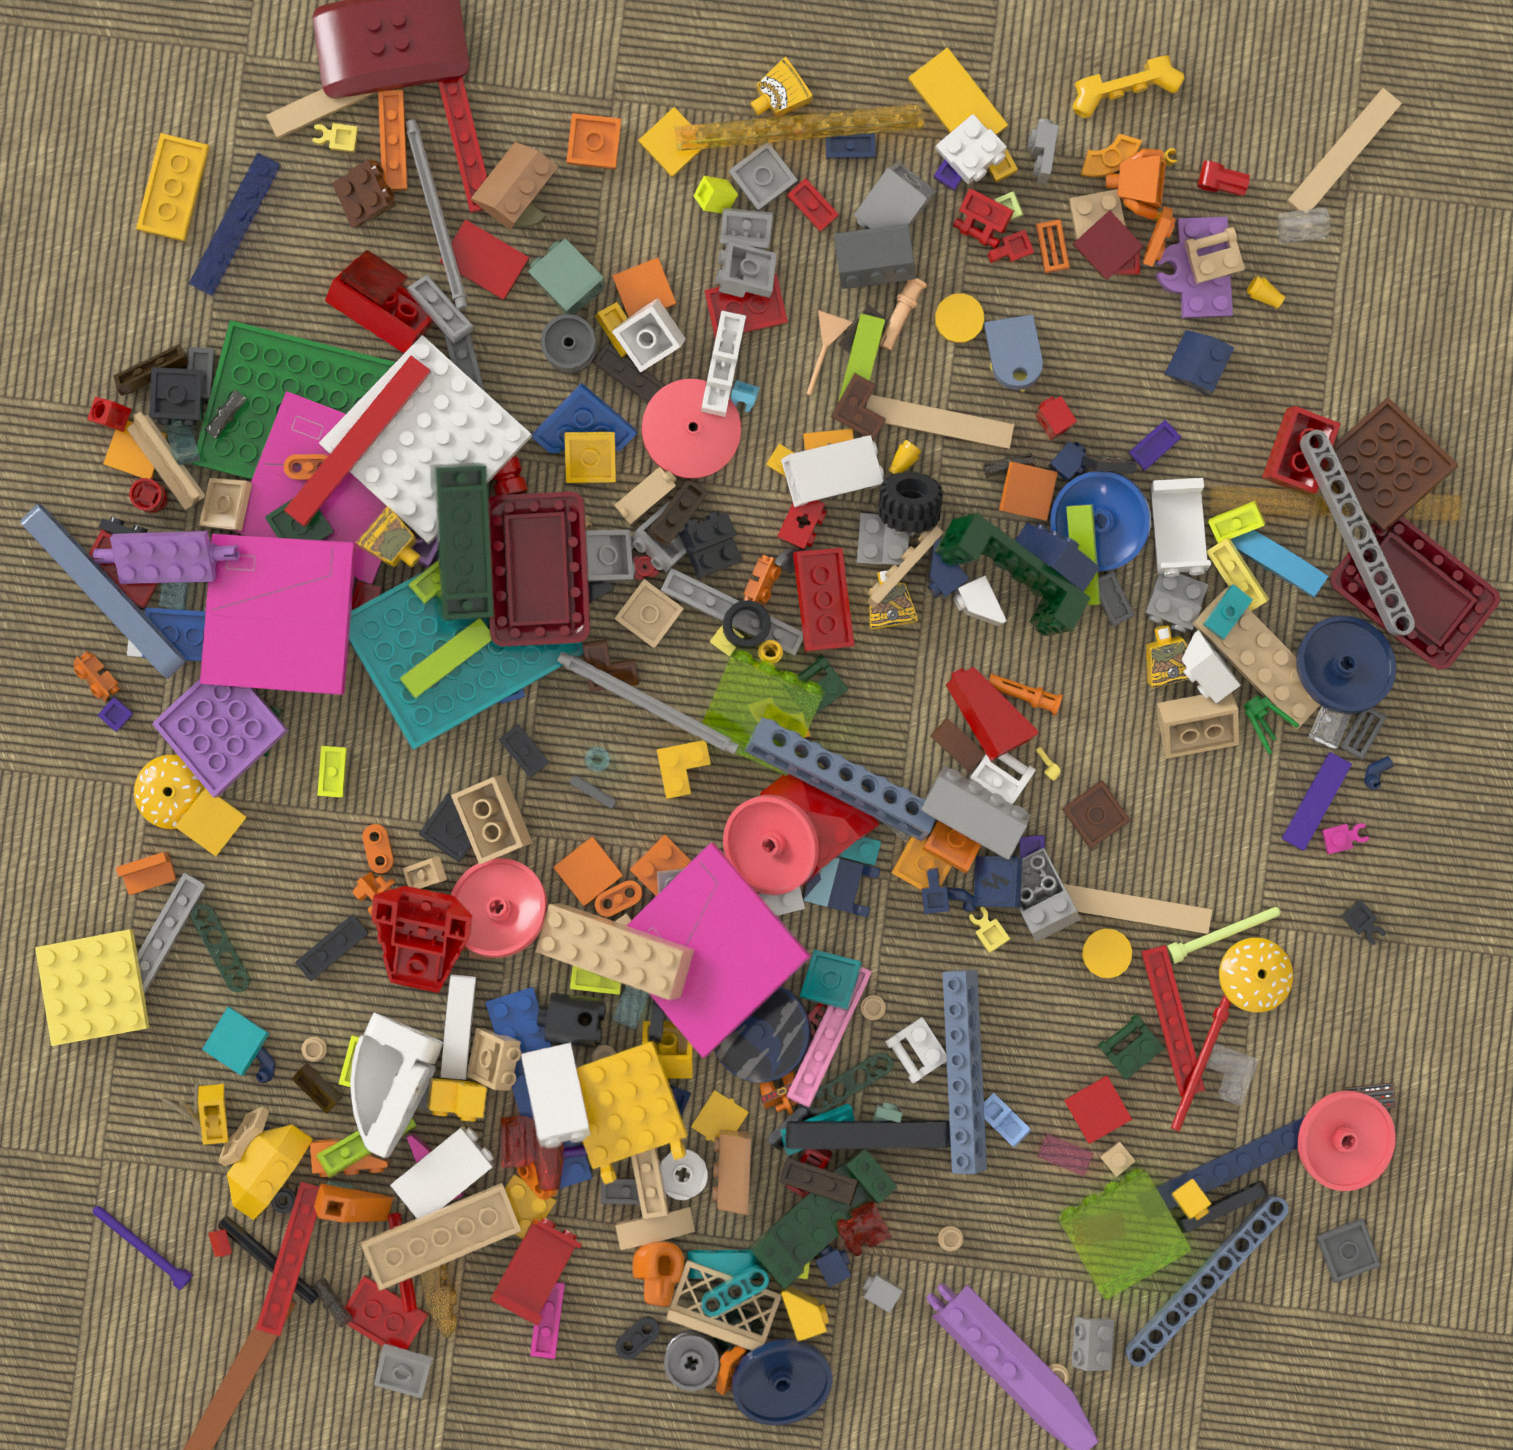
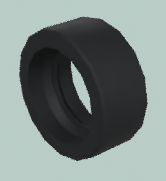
(756, 608)

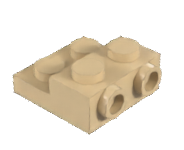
(493, 1059)

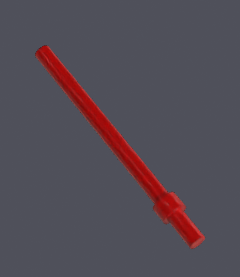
(1220, 1016)

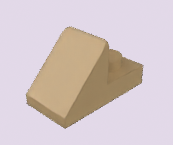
(425, 873)

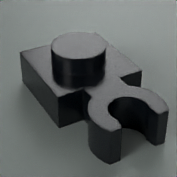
(1361, 919)

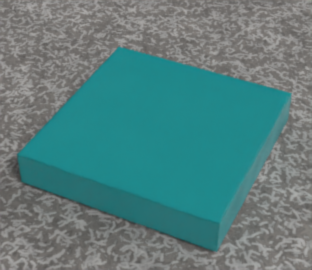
(831, 979)
(235, 1041)

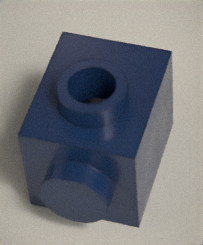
(1069, 461)
(833, 1265)

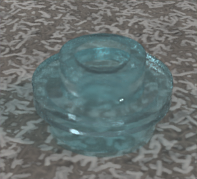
(589, 759)

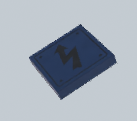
(998, 881)

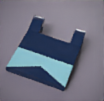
(838, 886)

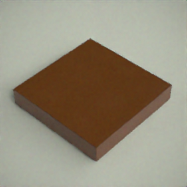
(1096, 814)

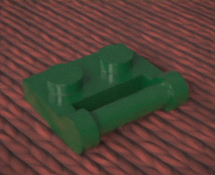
(830, 683)
(1136, 1053)

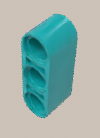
(726, 1261)
(727, 1301)

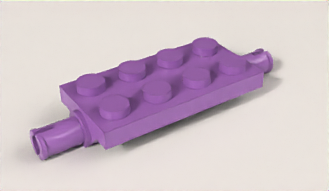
(165, 557)

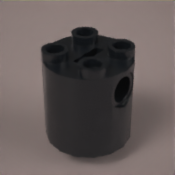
(563, 1020)

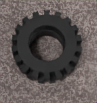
(910, 502)

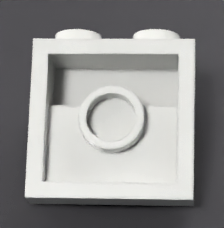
(971, 149)

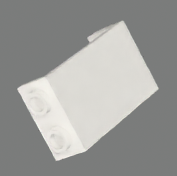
(832, 470)
(1179, 526)
(555, 1095)
(443, 1173)

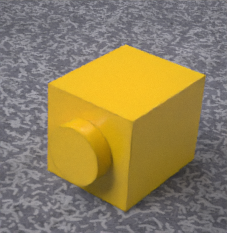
(1192, 1200)

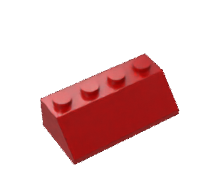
(397, 321)

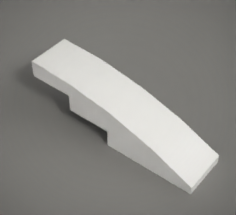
(723, 363)
(458, 1026)

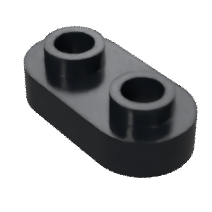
(638, 1337)

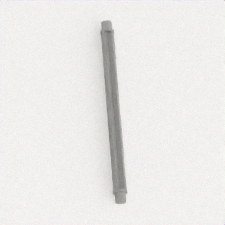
(436, 214)
(648, 703)

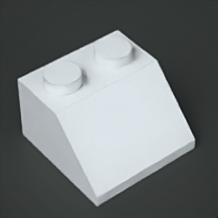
(649, 335)
(979, 602)
(1208, 669)

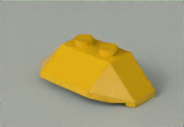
(265, 1167)

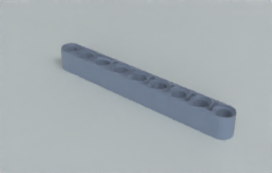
(103, 590)
(1203, 1293)

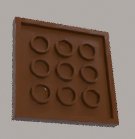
(1390, 463)

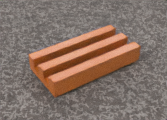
(1056, 266)

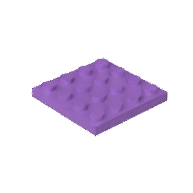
(219, 732)

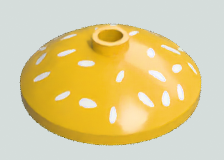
(150, 788)
(1240, 975)

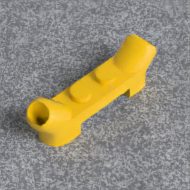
(1157, 72)

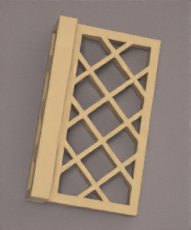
(161, 457)
(716, 1327)

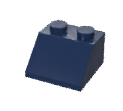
(1199, 361)
(942, 577)

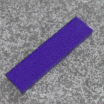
(1316, 801)

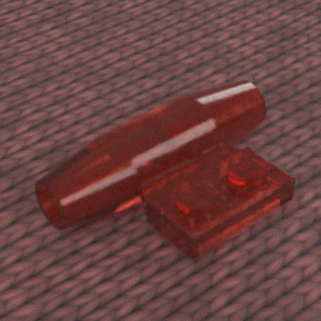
(522, 1148)

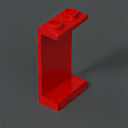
(534, 1270)

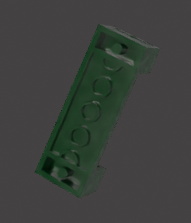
(463, 540)
(1061, 600)
(814, 1219)

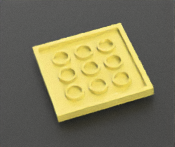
(92, 987)

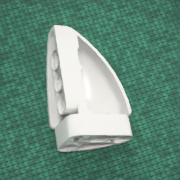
(379, 1097)

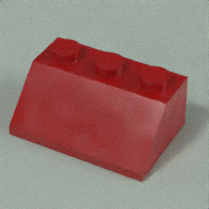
(1286, 461)

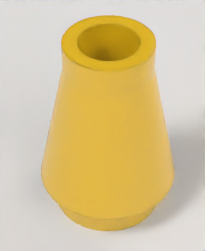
(1263, 291)
(905, 457)
(770, 647)

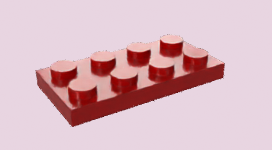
(823, 599)

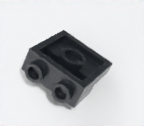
(176, 396)
(711, 544)

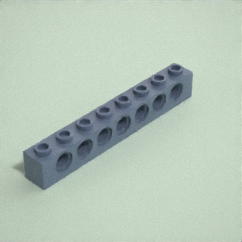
(829, 780)
(964, 1071)

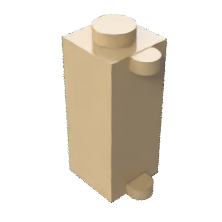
(646, 495)

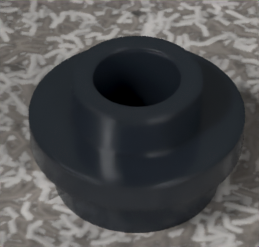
(283, 1208)

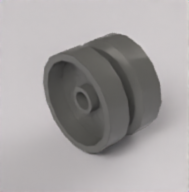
(572, 358)

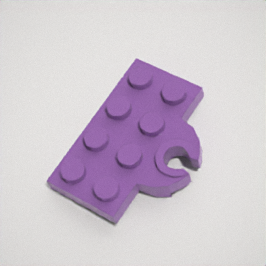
(1203, 299)

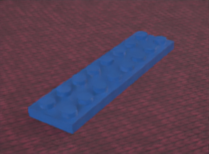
(517, 1018)

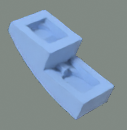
(1005, 1120)

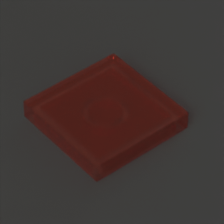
(374, 277)

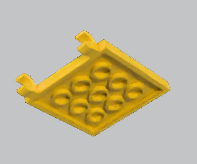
(628, 1108)

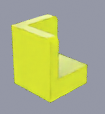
(715, 194)

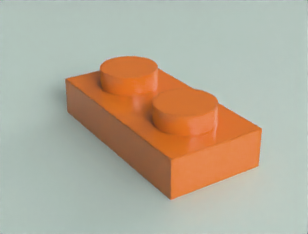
(729, 1362)

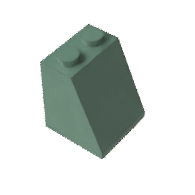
(567, 277)

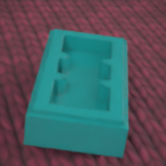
(1227, 612)

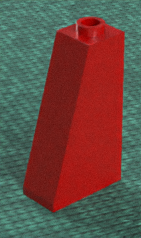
(989, 713)

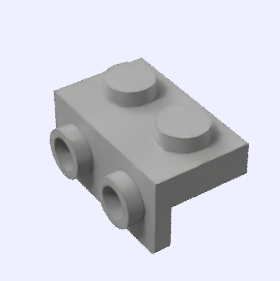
(746, 227)
(1092, 1343)

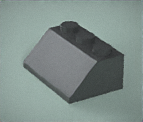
(875, 256)

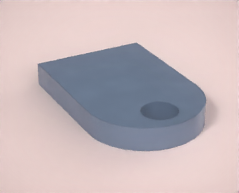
(1014, 349)

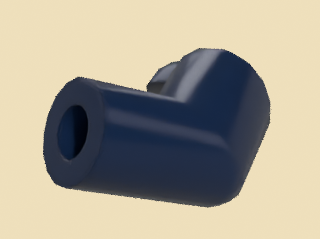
(962, 895)
(267, 1066)

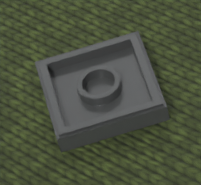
(1348, 1250)

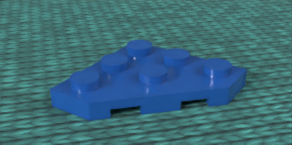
(582, 413)

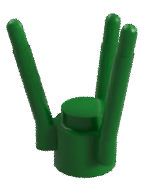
(1256, 710)

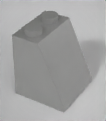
(894, 199)

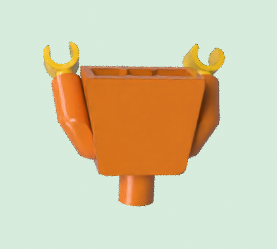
(1142, 181)

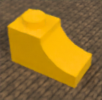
(213, 1114)

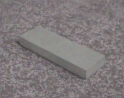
(440, 308)

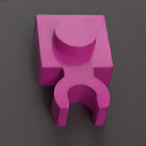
(1340, 837)

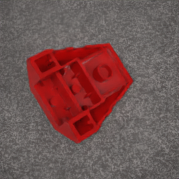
(835, 821)
(420, 935)

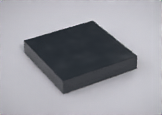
(446, 830)

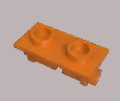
(768, 573)
(99, 684)

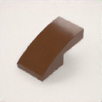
(957, 745)

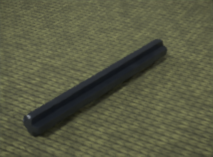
(263, 1256)

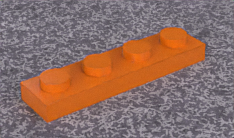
(393, 138)

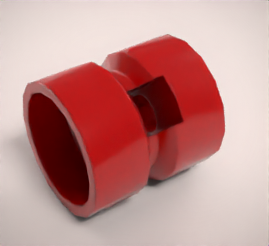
(509, 479)
(148, 495)

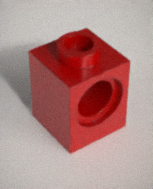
(109, 414)

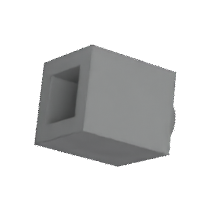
(881, 1291)

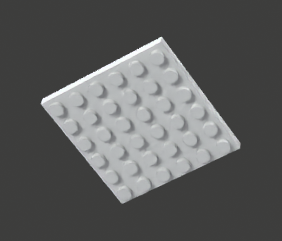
(440, 424)

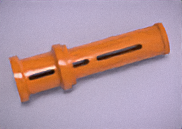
(1036, 697)

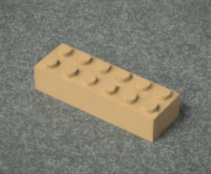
(615, 951)

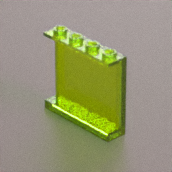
(759, 691)
(1124, 1233)

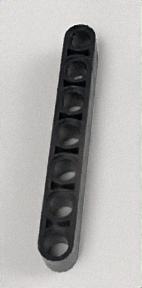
(867, 1134)

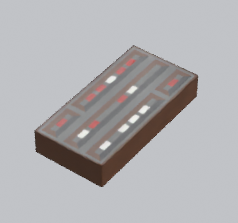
(1381, 1092)

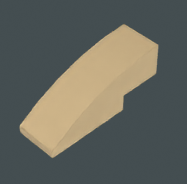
(644, 1231)

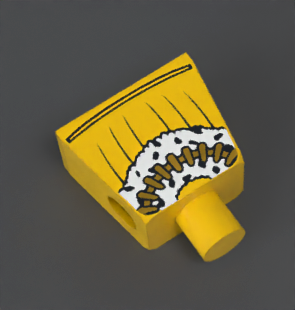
(781, 91)

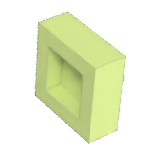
(1011, 201)

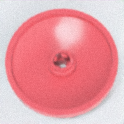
(674, 445)
(771, 844)
(507, 886)
(1346, 1140)

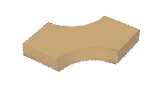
(250, 1127)

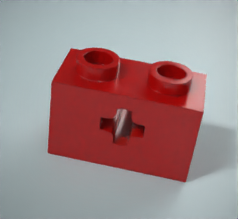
(1055, 417)
(790, 530)

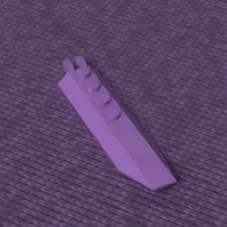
(1013, 1366)

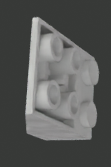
(1044, 898)

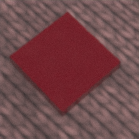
(1107, 245)

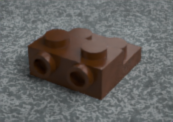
(364, 193)

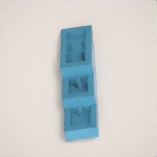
(1280, 562)

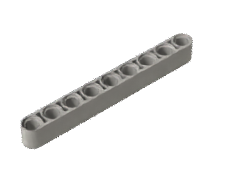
(1367, 541)

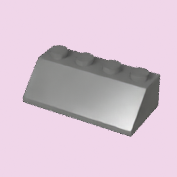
(976, 812)

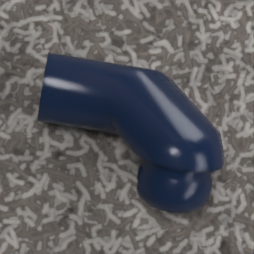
(1374, 770)

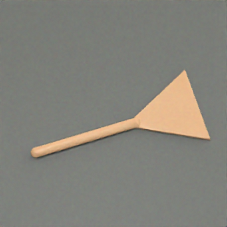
(831, 329)

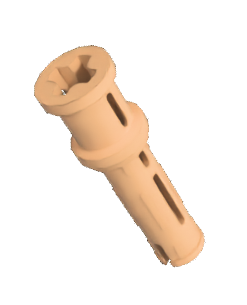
(906, 302)

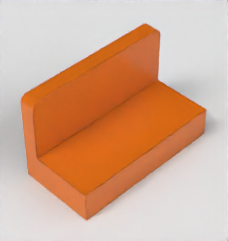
(147, 873)

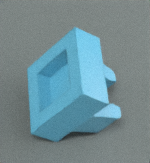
(745, 393)

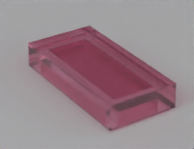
(1065, 1154)

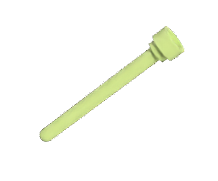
(1179, 951)

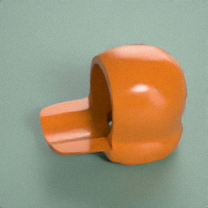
(661, 1268)

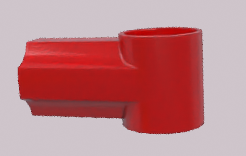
(1216, 178)

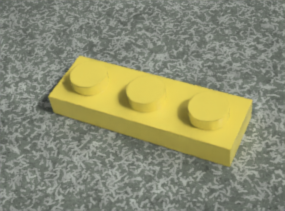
(1236, 571)

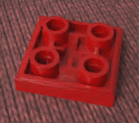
(1097, 1109)

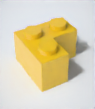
(674, 765)
(456, 1096)

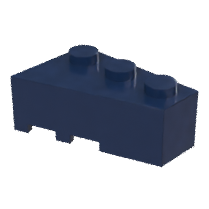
(1058, 554)

